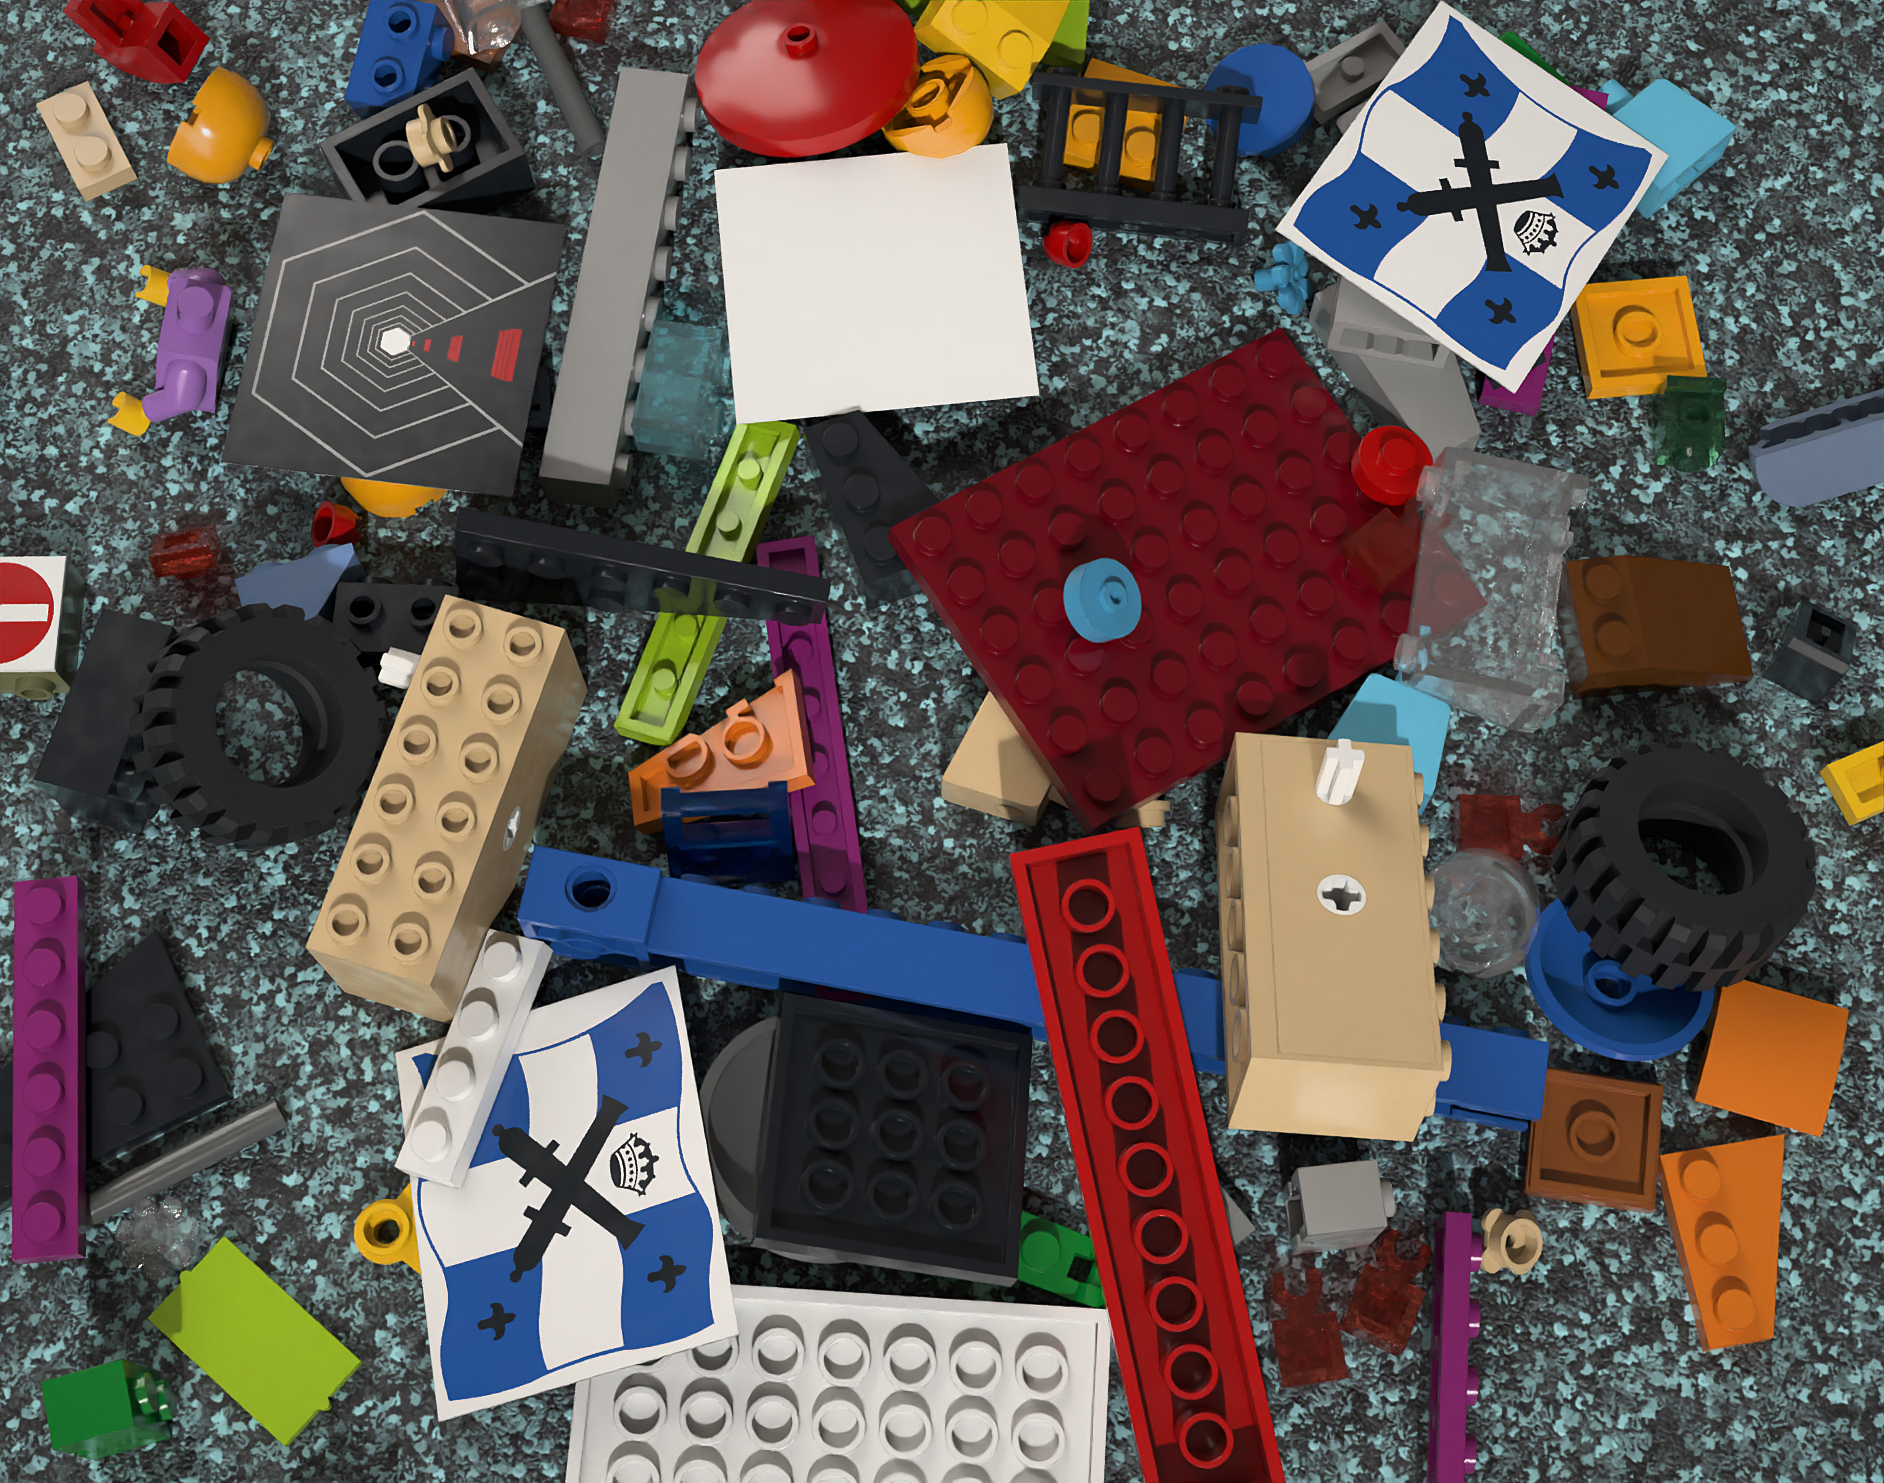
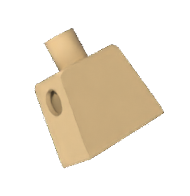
(997, 770)

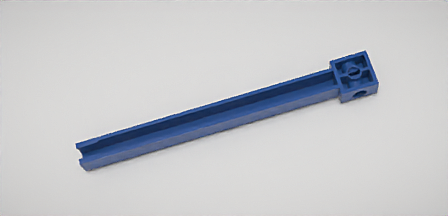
(914, 967)

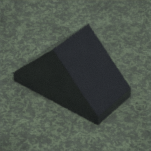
(1812, 653)

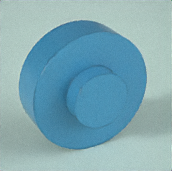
(1102, 600)

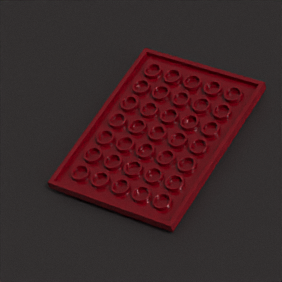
(1233, 525)

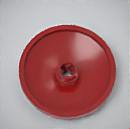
(807, 74)

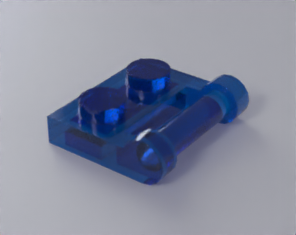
(732, 849)

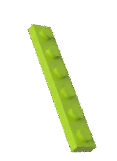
(726, 529)

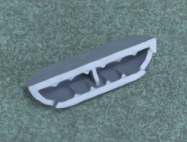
(1822, 451)

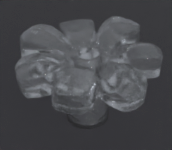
(157, 1237)

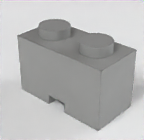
(1337, 1206)

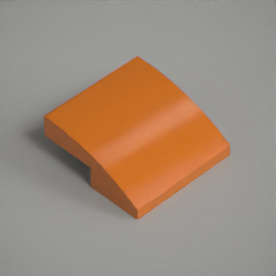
(1771, 1055)

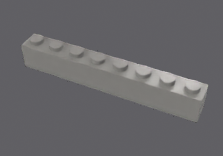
(618, 288)

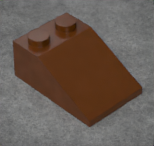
(1649, 626)

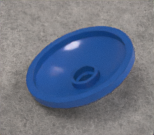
(1634, 1023)

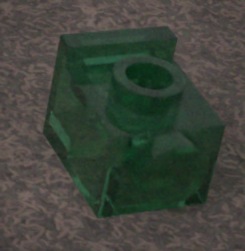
(1689, 422)

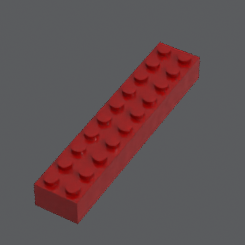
(1144, 1163)

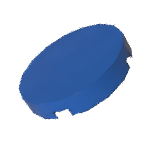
(1286, 94)

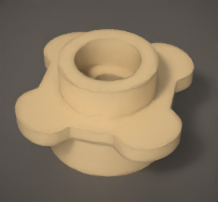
(431, 139)
(1523, 1241)

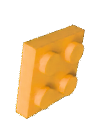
(1140, 131)
(1636, 335)

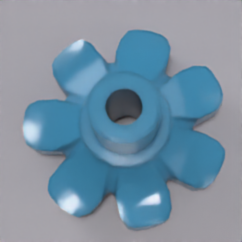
(1287, 277)

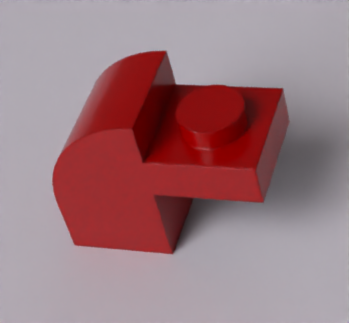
(141, 37)

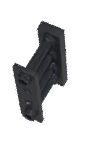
(1161, 212)

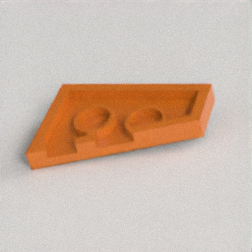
(743, 751)
(1727, 1235)

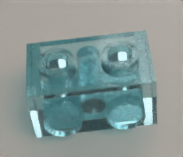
(682, 390)

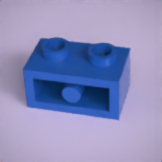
(397, 54)

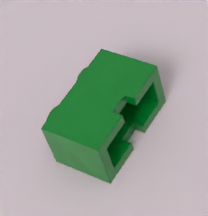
(108, 1409)

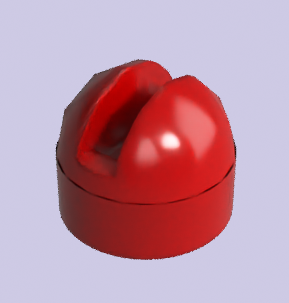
(1070, 233)
(335, 525)

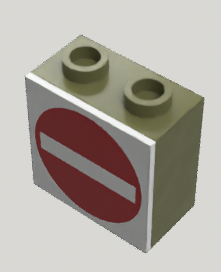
(39, 625)

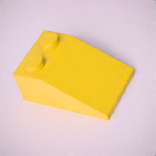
(996, 36)

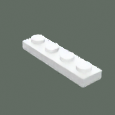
(474, 1058)

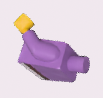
(188, 350)

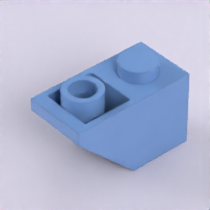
(303, 582)

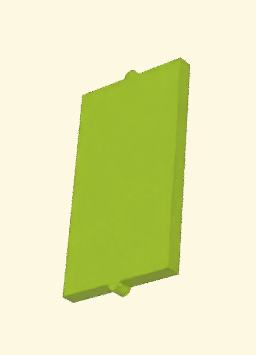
(255, 1341)

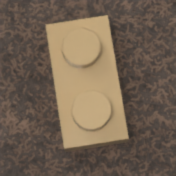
(86, 141)

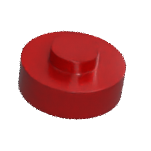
(1390, 464)

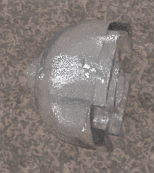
(1483, 911)

